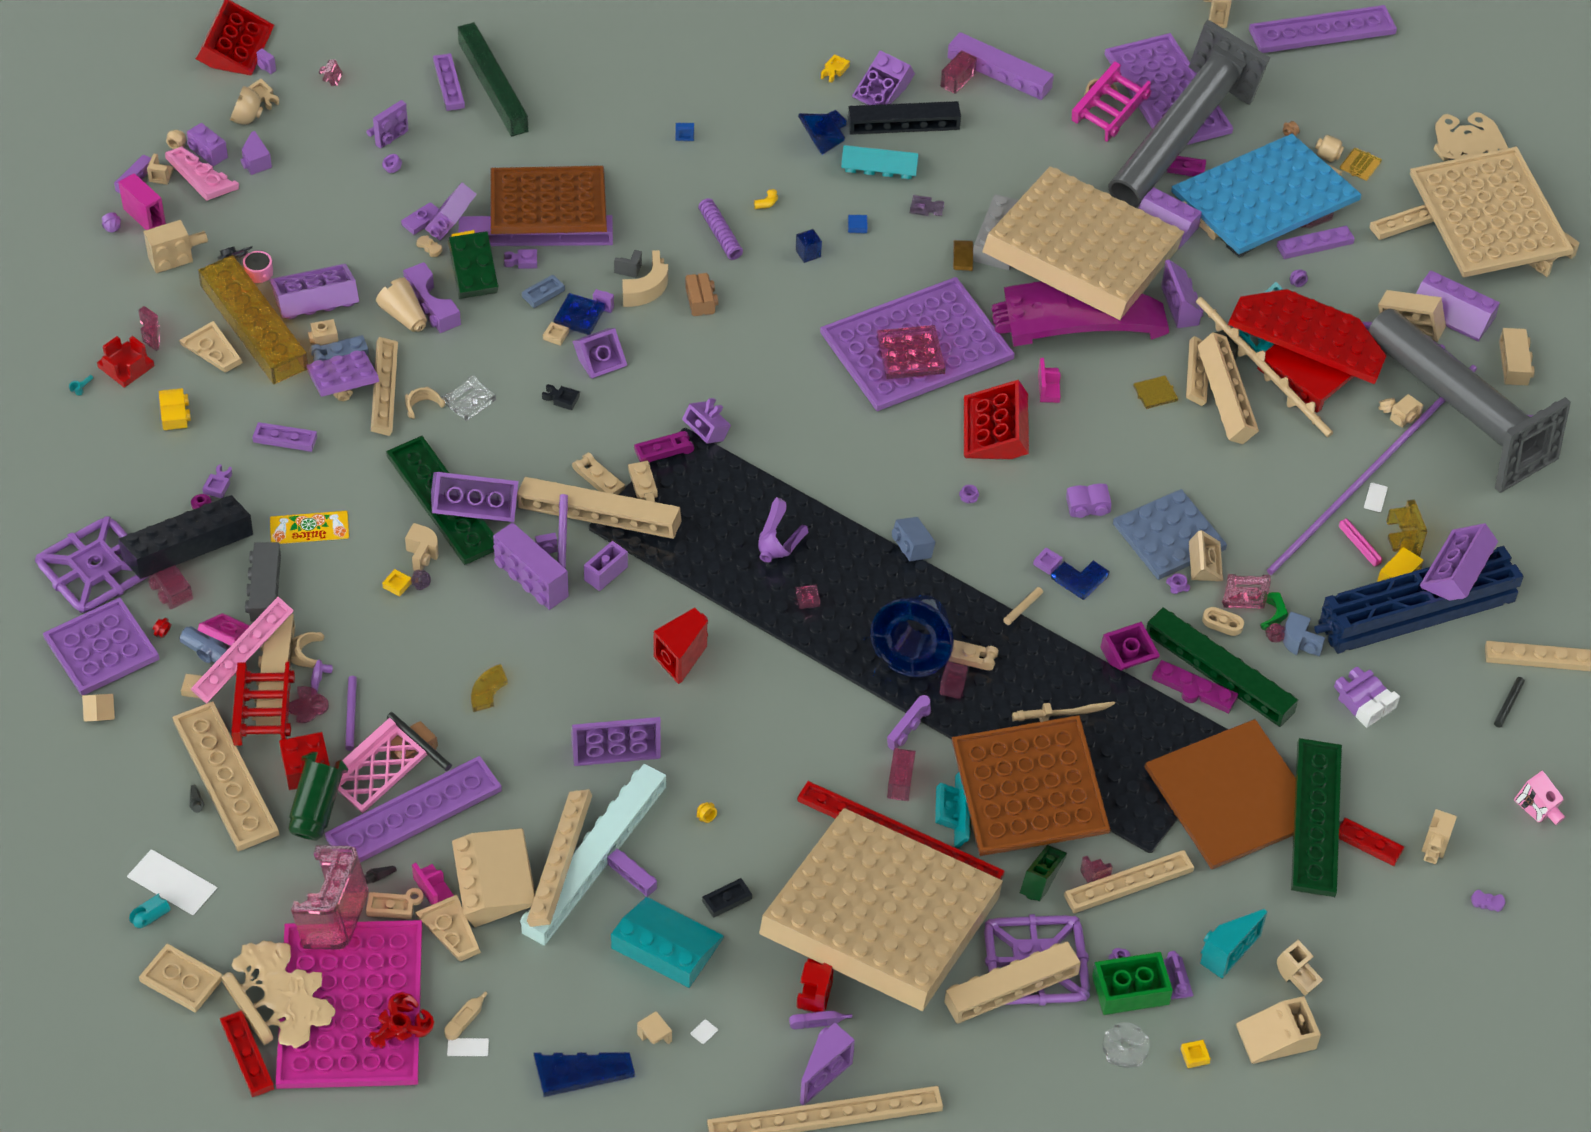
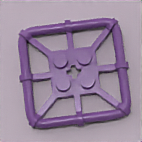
(82, 567)
(1025, 947)

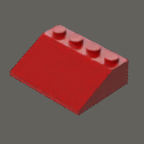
(234, 39)
(997, 422)

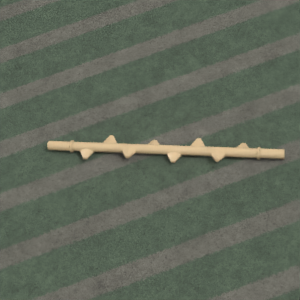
(1259, 359)

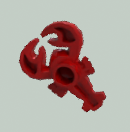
(400, 1024)

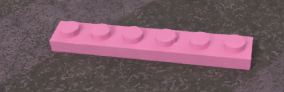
(242, 650)

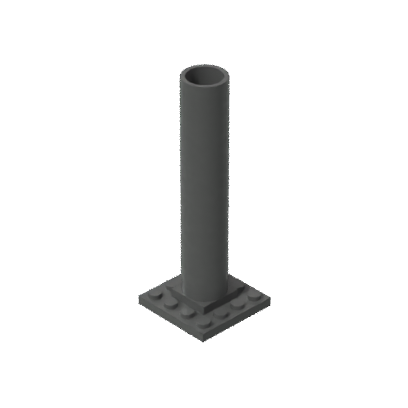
(1221, 67)
(1525, 440)

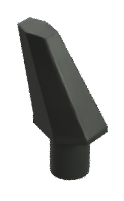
(196, 802)
(378, 873)

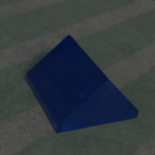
(822, 130)

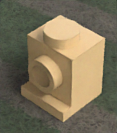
(1406, 411)

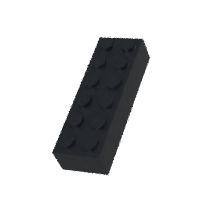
(185, 536)

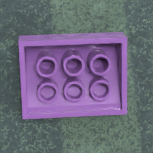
(314, 291)
(616, 741)

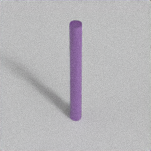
(562, 533)
(351, 708)

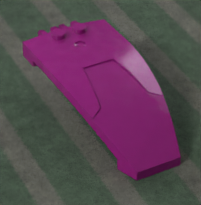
(1044, 311)

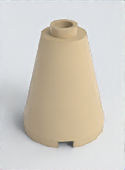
(402, 304)

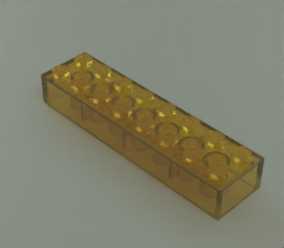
(253, 319)

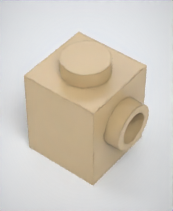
(323, 332)

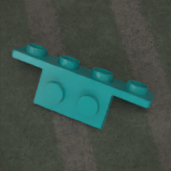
(953, 810)

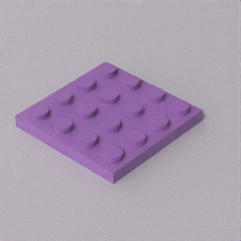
(101, 646)

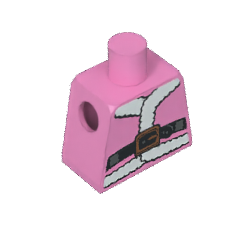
(1541, 799)

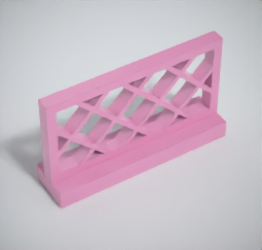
(366, 751)

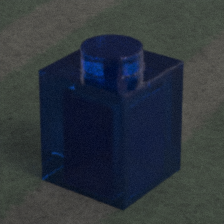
(808, 245)

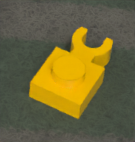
(835, 66)

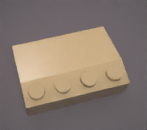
(493, 874)

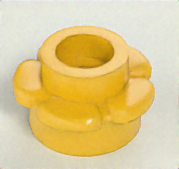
(706, 812)

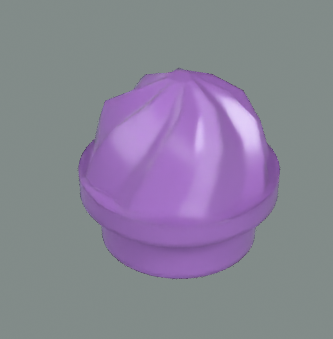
(111, 222)

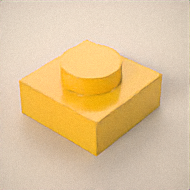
(397, 582)
(1195, 1053)

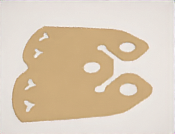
(1457, 142)

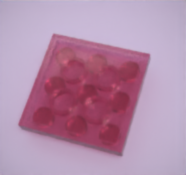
(910, 352)

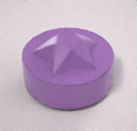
(392, 163)

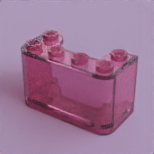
(332, 915)

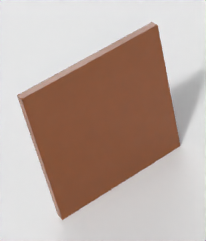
(548, 200)
(1030, 785)
(1229, 792)

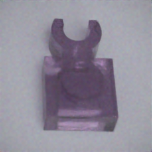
(923, 205)

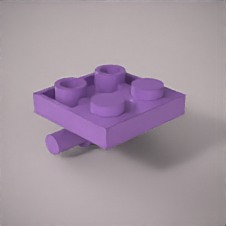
(389, 124)

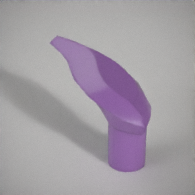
(318, 669)

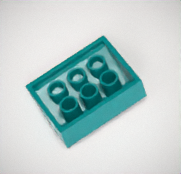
(665, 941)

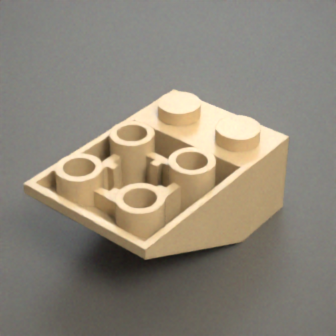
(1279, 1031)

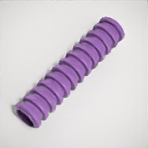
(720, 229)

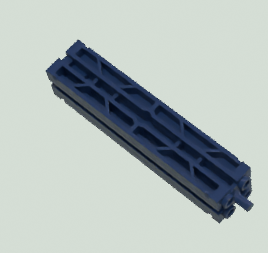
(1402, 606)

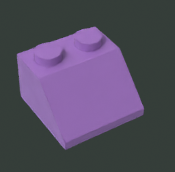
(600, 352)

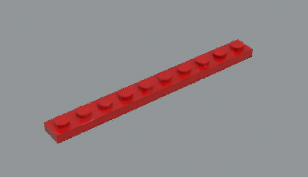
(832, 804)

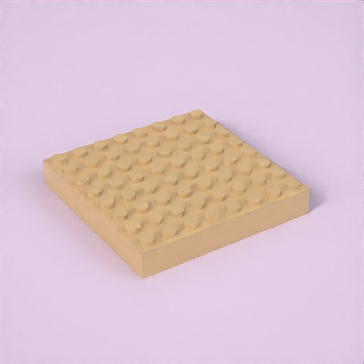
(1083, 242)
(881, 908)

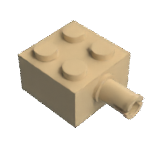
(171, 245)

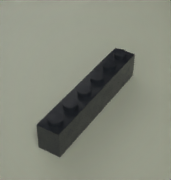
(904, 117)

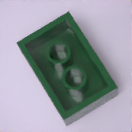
(473, 265)

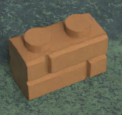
(700, 294)

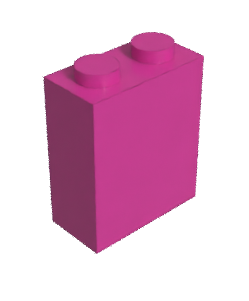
(141, 202)

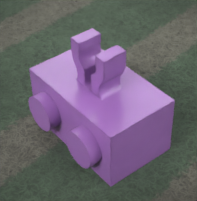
(706, 421)

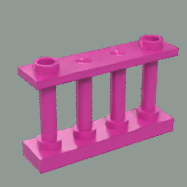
(1103, 86)

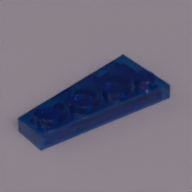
(573, 1072)

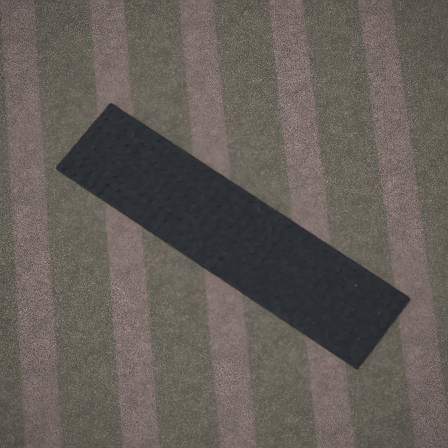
(857, 574)

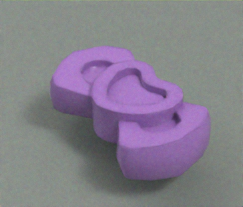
(1488, 901)

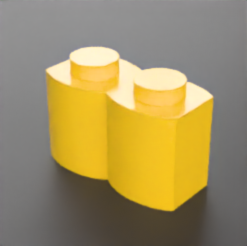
(173, 409)

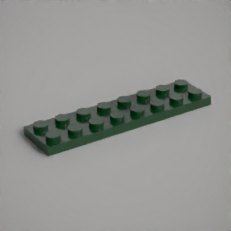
(416, 464)
(1316, 818)

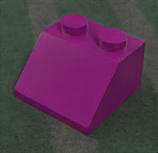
(1128, 646)

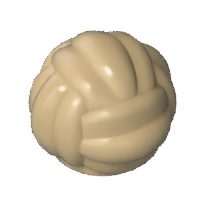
(176, 139)

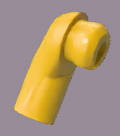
(768, 202)

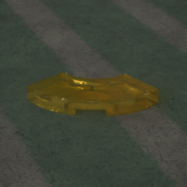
(486, 687)

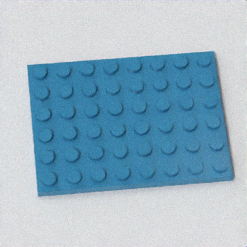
(1266, 193)

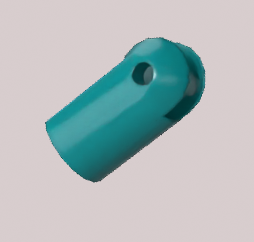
(149, 911)

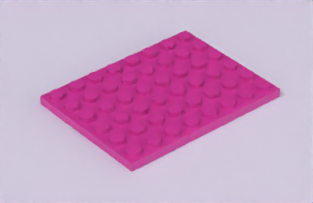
(358, 984)

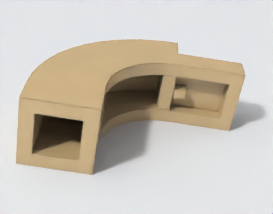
(648, 288)

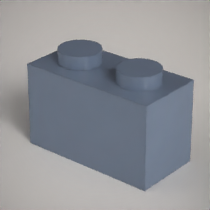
(913, 538)

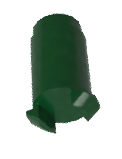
(315, 797)

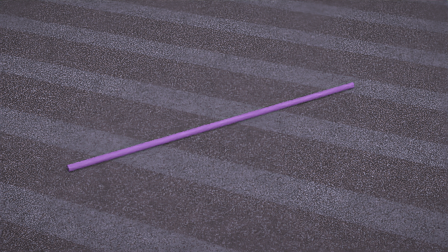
(1358, 483)

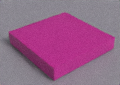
(223, 628)

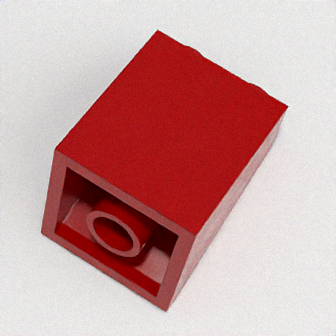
(681, 643)

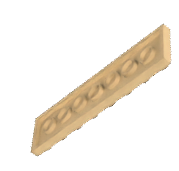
(225, 776)

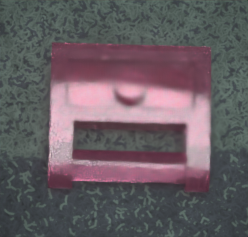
(1246, 596)

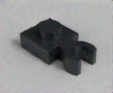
(563, 397)

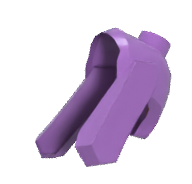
(768, 543)

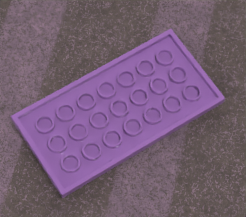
(1168, 70)

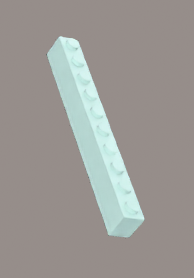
(607, 836)

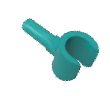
(77, 386)

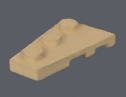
(213, 347)
(450, 927)

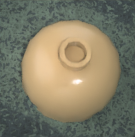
(246, 107)

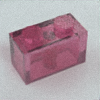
(958, 72)
(171, 587)
(901, 774)

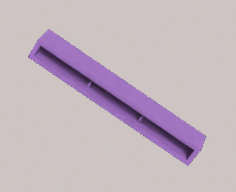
(483, 223)

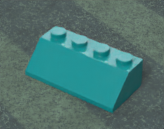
(879, 160)

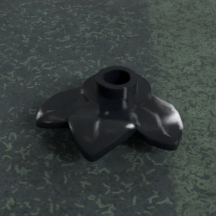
(232, 251)

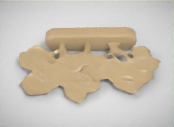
(285, 993)

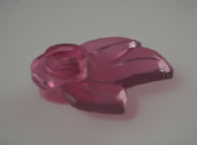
(305, 705)

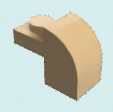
(424, 545)
(1294, 966)

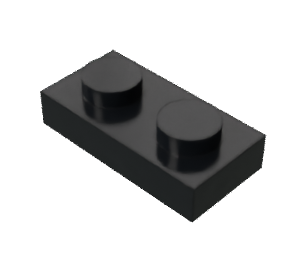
(727, 897)

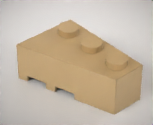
(1421, 310)

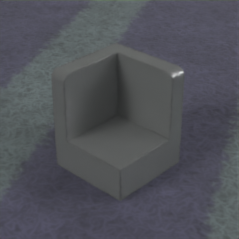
(629, 267)

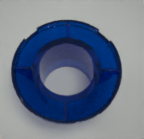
(907, 649)

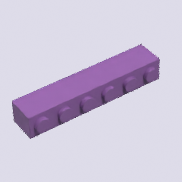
(1003, 66)

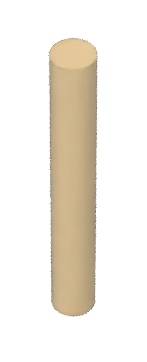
(1023, 606)

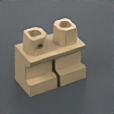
(1438, 836)

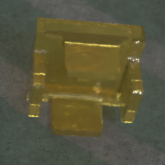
(1412, 528)

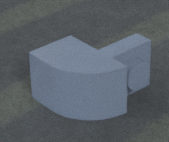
(1298, 637)

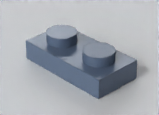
(543, 291)

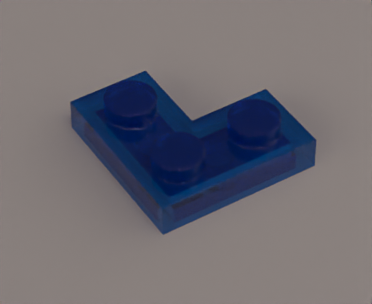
(1082, 582)

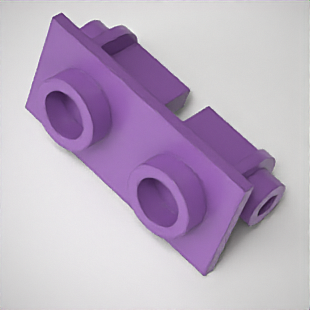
(1177, 976)

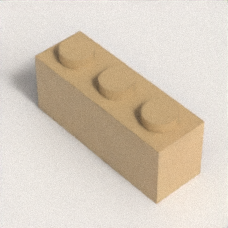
(1516, 356)

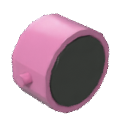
(258, 266)

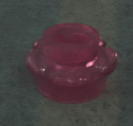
(1275, 632)

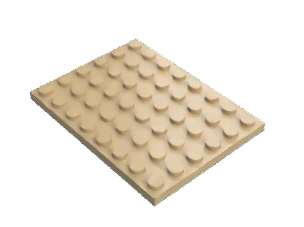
(1490, 212)

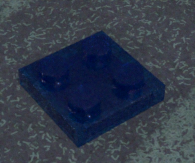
(579, 313)

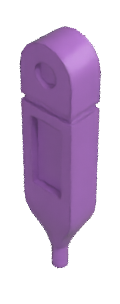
(816, 1019)

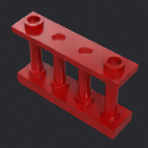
(244, 694)

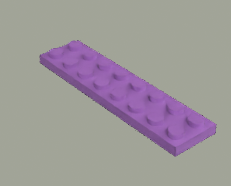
(1322, 29)
(416, 809)

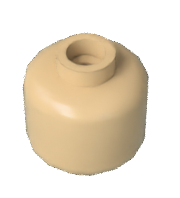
(1329, 148)

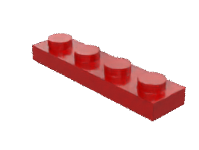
(247, 1054)

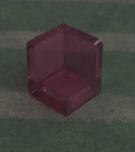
(953, 680)
(1094, 870)

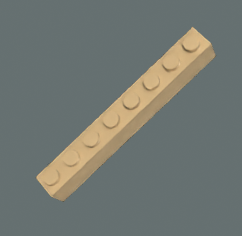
(600, 507)

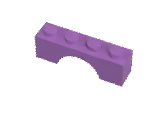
(441, 312)

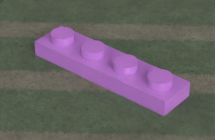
(448, 82)
(1315, 242)

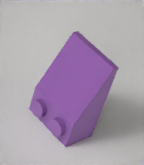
(829, 1058)

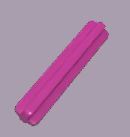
(1360, 542)

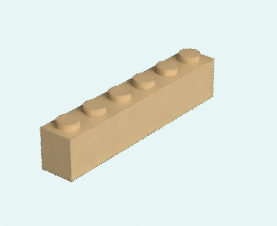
(1227, 388)
(275, 653)
(1012, 982)

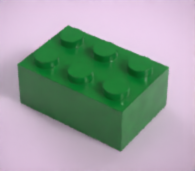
(1132, 983)

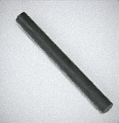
(438, 758)

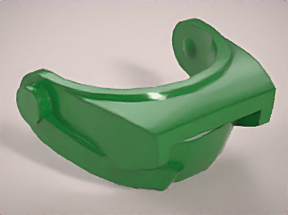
(1281, 614)

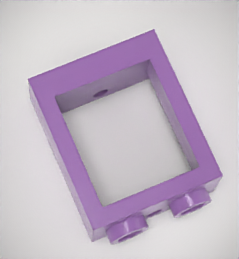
(450, 211)

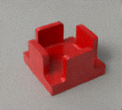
(125, 361)
(817, 986)

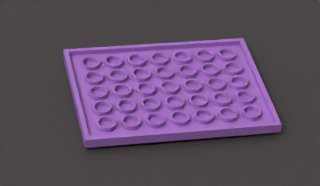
(963, 332)

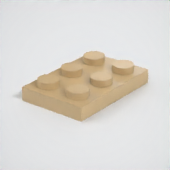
(181, 978)

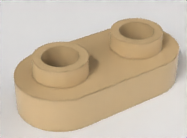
(1224, 621)

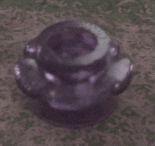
(425, 579)

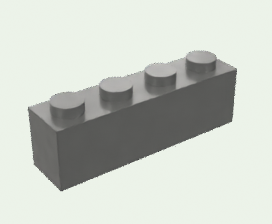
(263, 576)

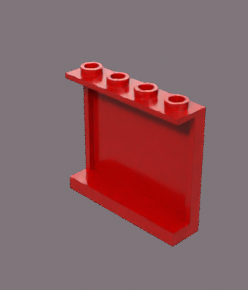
(1305, 376)

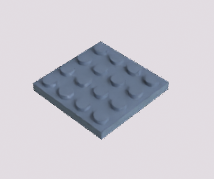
(1163, 532)

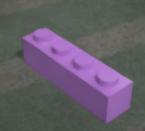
(138, 168)
(632, 872)

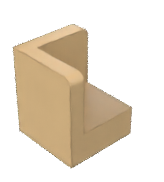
(157, 172)
(98, 707)
(654, 1029)

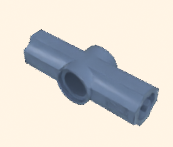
(206, 647)

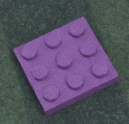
(342, 373)

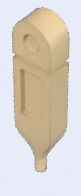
(464, 1017)

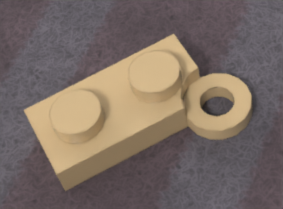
(393, 905)

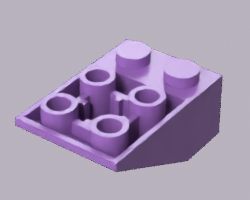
(884, 80)

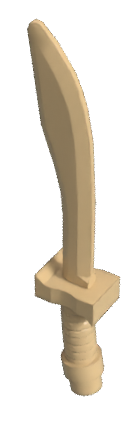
(1047, 711)

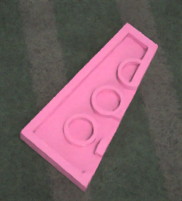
(200, 175)

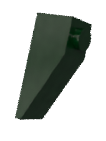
(1042, 873)

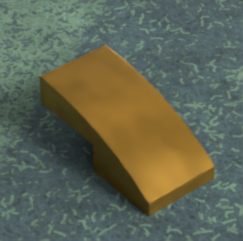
(963, 255)

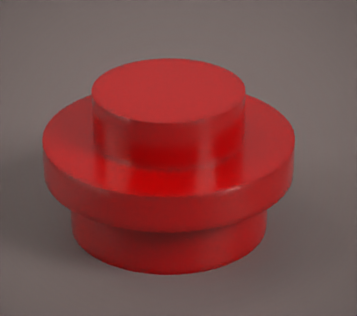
(161, 627)

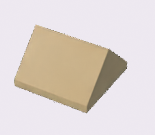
(1205, 558)

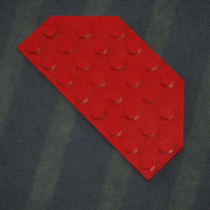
(1311, 331)

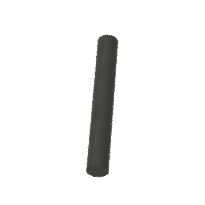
(1509, 702)

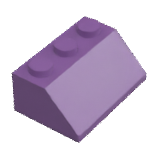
(1172, 212)
(1180, 296)

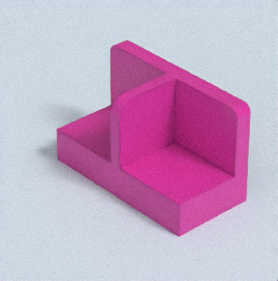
(1048, 383)
(431, 883)

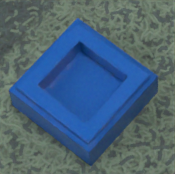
(684, 132)
(857, 223)

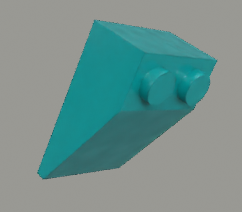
(1231, 941)

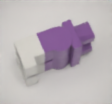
(1366, 696)

